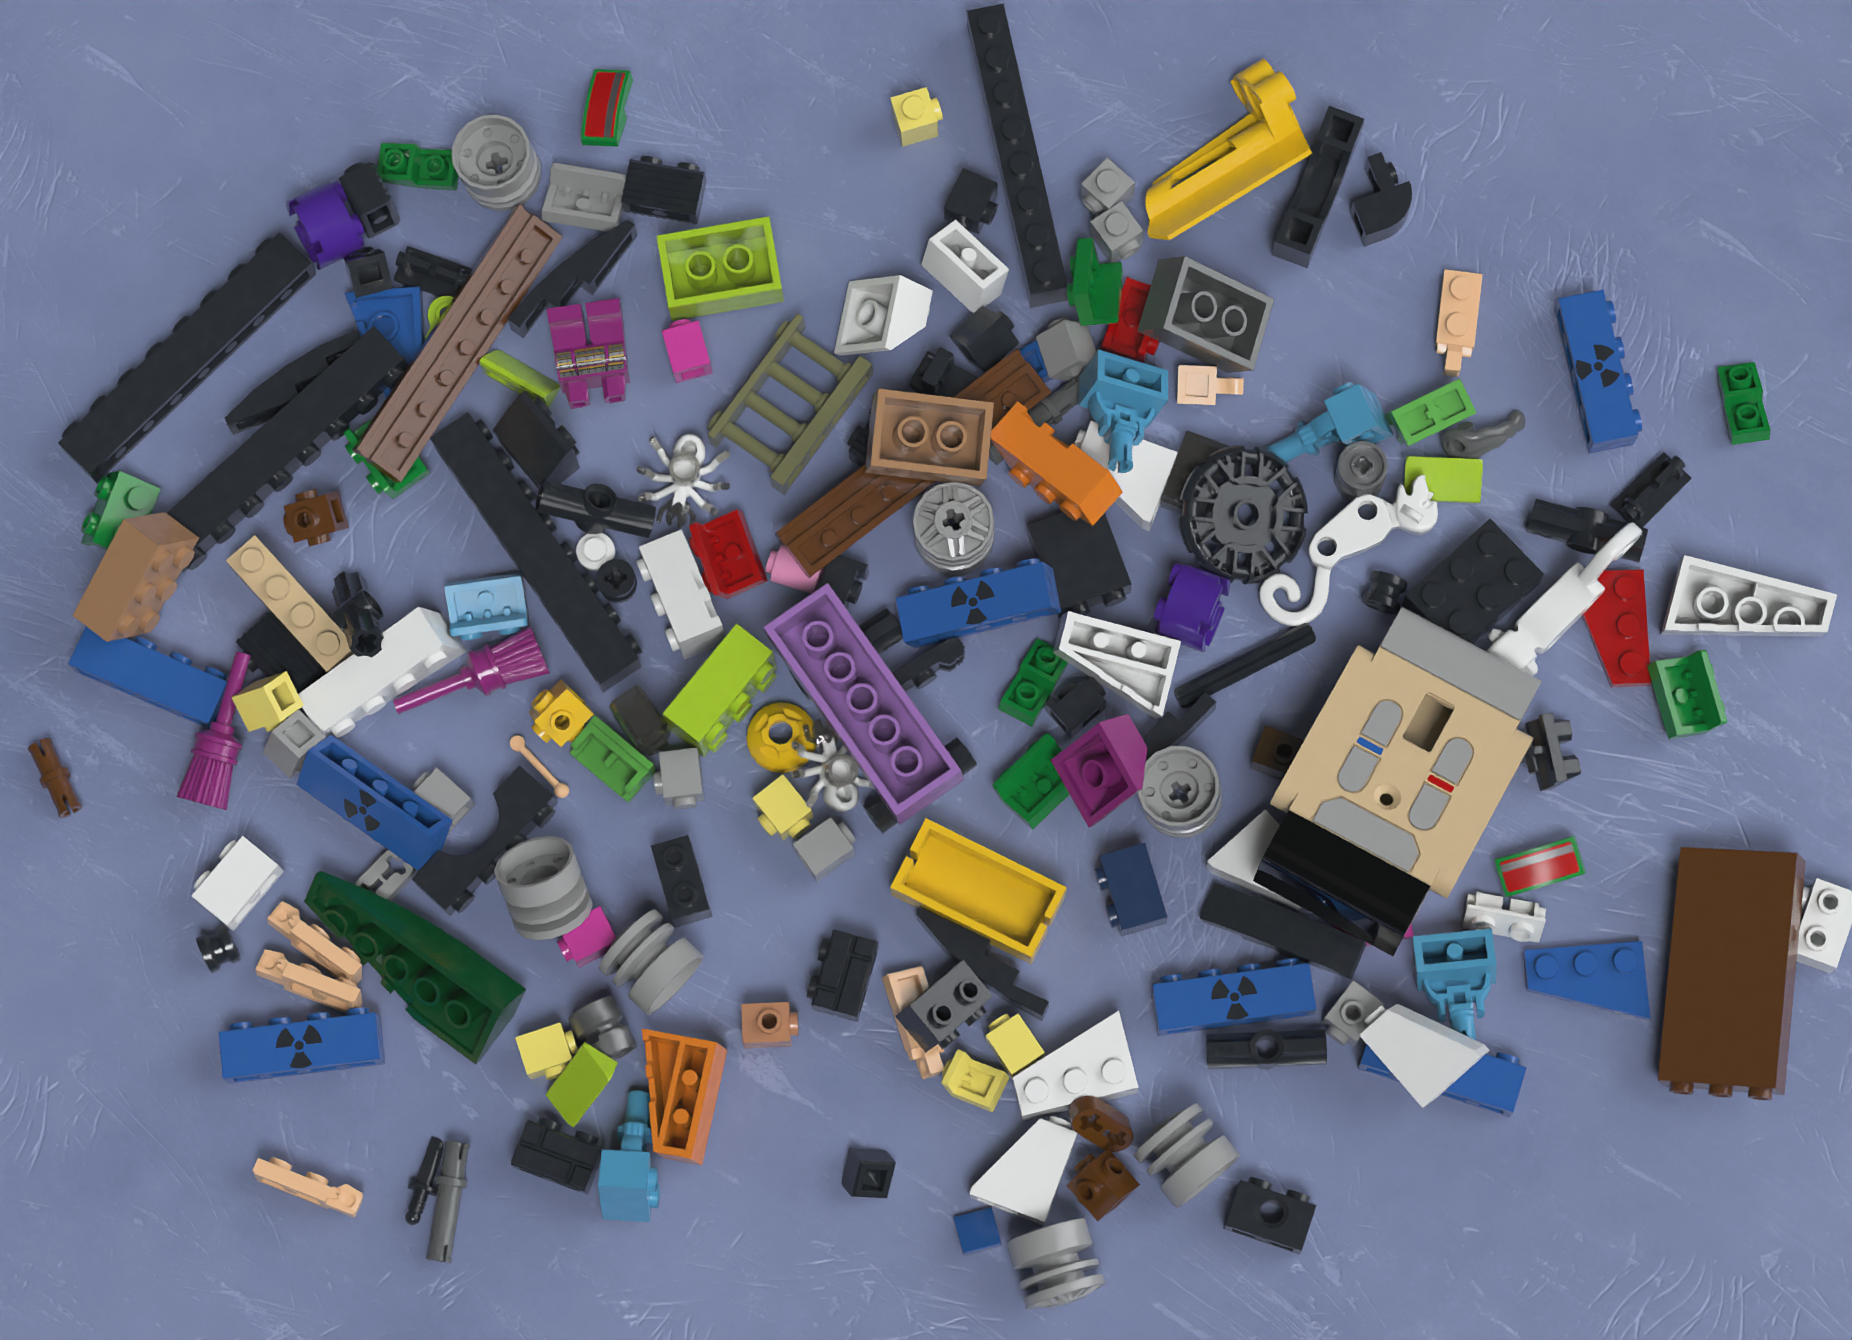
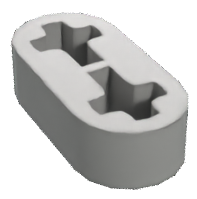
(379, 870)

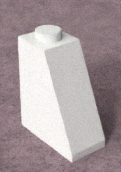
(1141, 485)
(1243, 854)
(1420, 1050)
(1029, 1172)

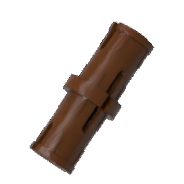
(54, 777)

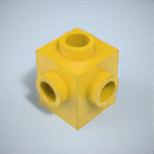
(559, 714)

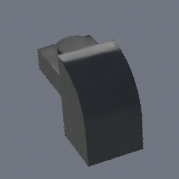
(1385, 210)
(940, 376)

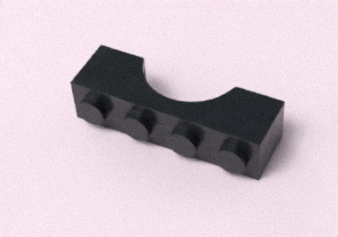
(1318, 187)
(453, 878)

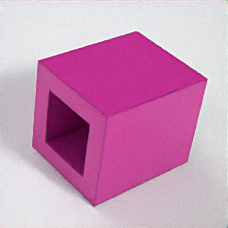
(686, 350)
(588, 940)

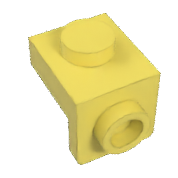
(973, 1081)

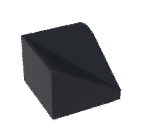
(868, 1173)

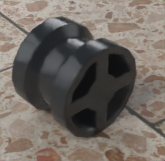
(617, 589)
(1384, 592)
(218, 948)

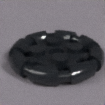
(1222, 514)

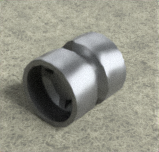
(1360, 470)
(601, 1028)

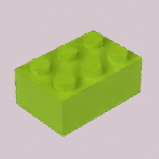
(720, 268)
(721, 691)

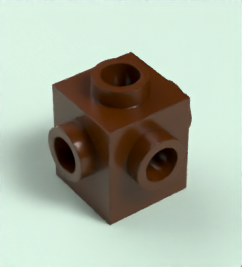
(314, 517)
(1101, 1183)

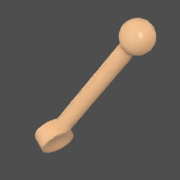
(518, 744)

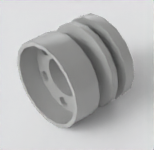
(485, 146)
(950, 550)
(1184, 770)
(543, 888)
(644, 955)
(1186, 1154)
(1055, 1264)

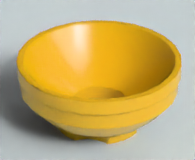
(774, 756)

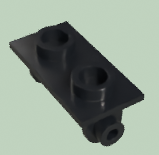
(430, 272)
(1652, 490)

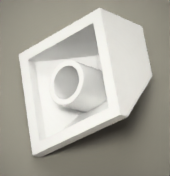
(881, 314)

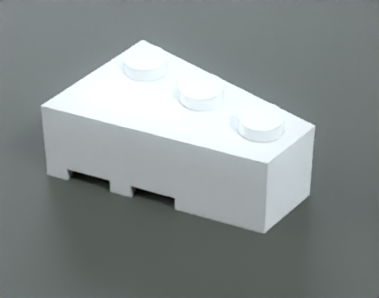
(680, 595)
(1120, 658)
(1088, 1065)

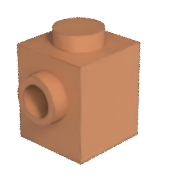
(768, 1025)

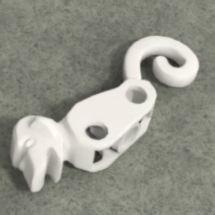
(1351, 537)
(1559, 606)

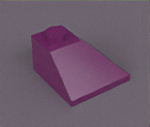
(1103, 767)

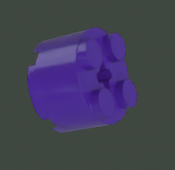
(325, 224)
(1192, 606)

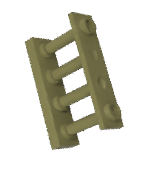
(806, 437)

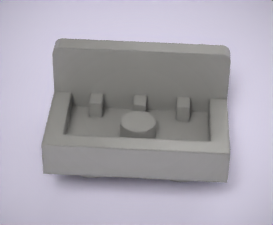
(584, 197)

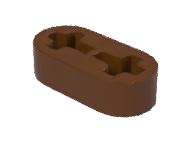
(1105, 1119)

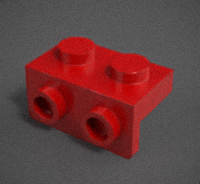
(1123, 336)
(727, 555)

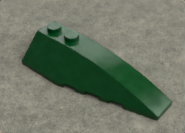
(437, 975)

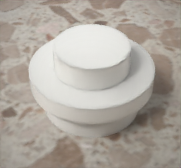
(595, 550)

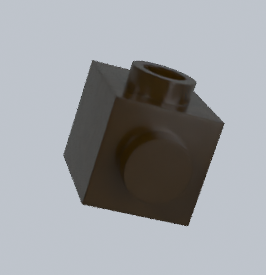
(1275, 752)

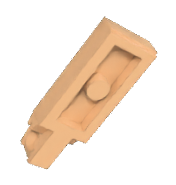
(1457, 318)
(315, 943)
(309, 982)
(901, 990)
(308, 1187)

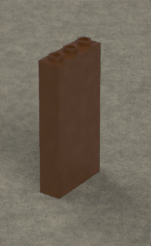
(1732, 972)

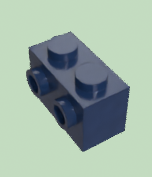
(1131, 889)

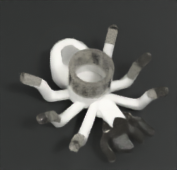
(684, 474)
(836, 773)

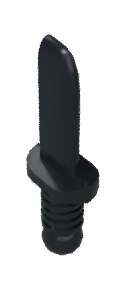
(424, 1182)

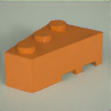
(1053, 468)
(683, 1092)

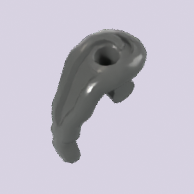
(1471, 444)

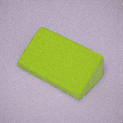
(519, 376)
(1447, 478)
(581, 1083)

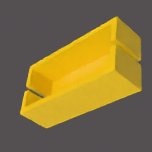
(979, 890)

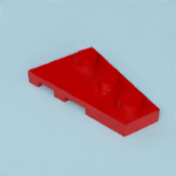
(1620, 628)

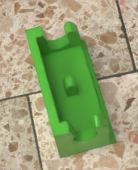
(1431, 413)
(612, 759)

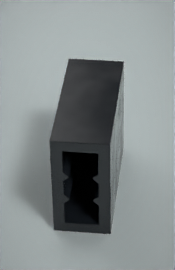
(1083, 561)

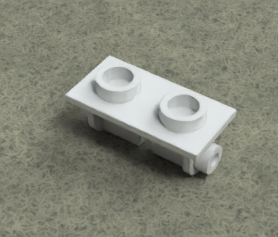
(1521, 922)

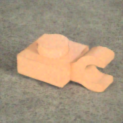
(1200, 384)

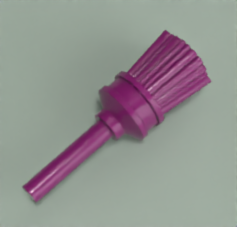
(487, 670)
(216, 748)

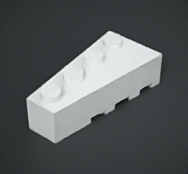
(1736, 602)
(364, 684)

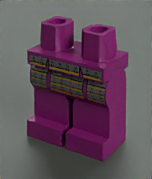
(595, 364)

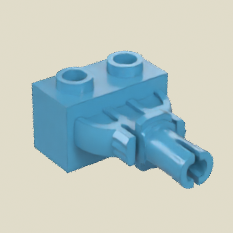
(1123, 402)
(1351, 417)
(1456, 973)
(626, 1179)

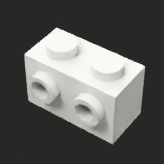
(964, 266)
(236, 882)
(1824, 925)

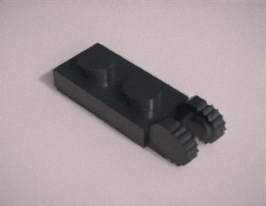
(922, 669)

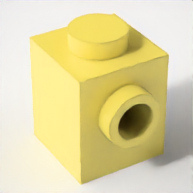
(915, 116)
(267, 702)
(782, 810)
(1013, 1044)
(547, 1051)

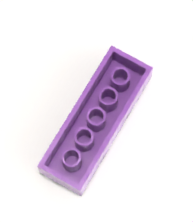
(863, 703)

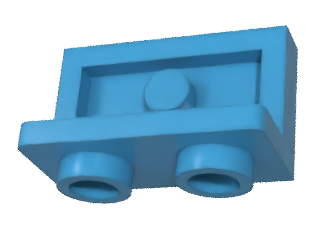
(486, 606)

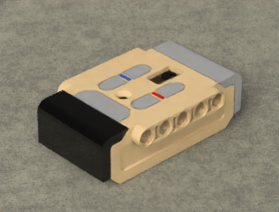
(1397, 780)

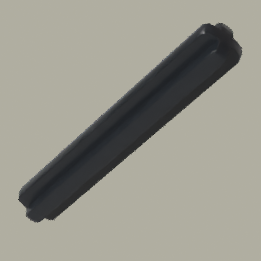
(1245, 664)

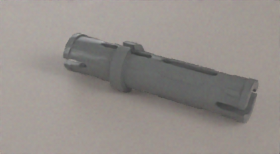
(1048, 411)
(448, 1201)

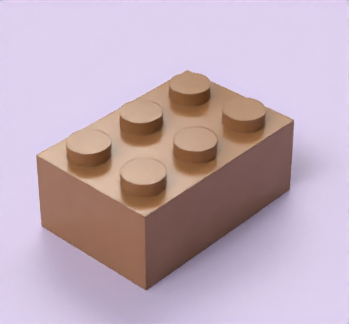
(929, 437)
(136, 576)

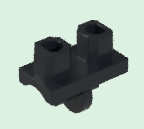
(1544, 752)

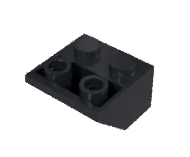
(535, 442)

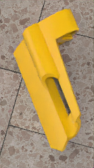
(1245, 156)

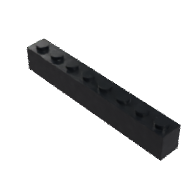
(1017, 156)
(186, 357)
(288, 442)
(536, 552)

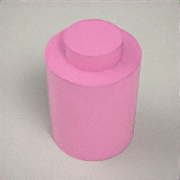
(788, 573)

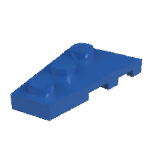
(395, 315)
(1592, 975)

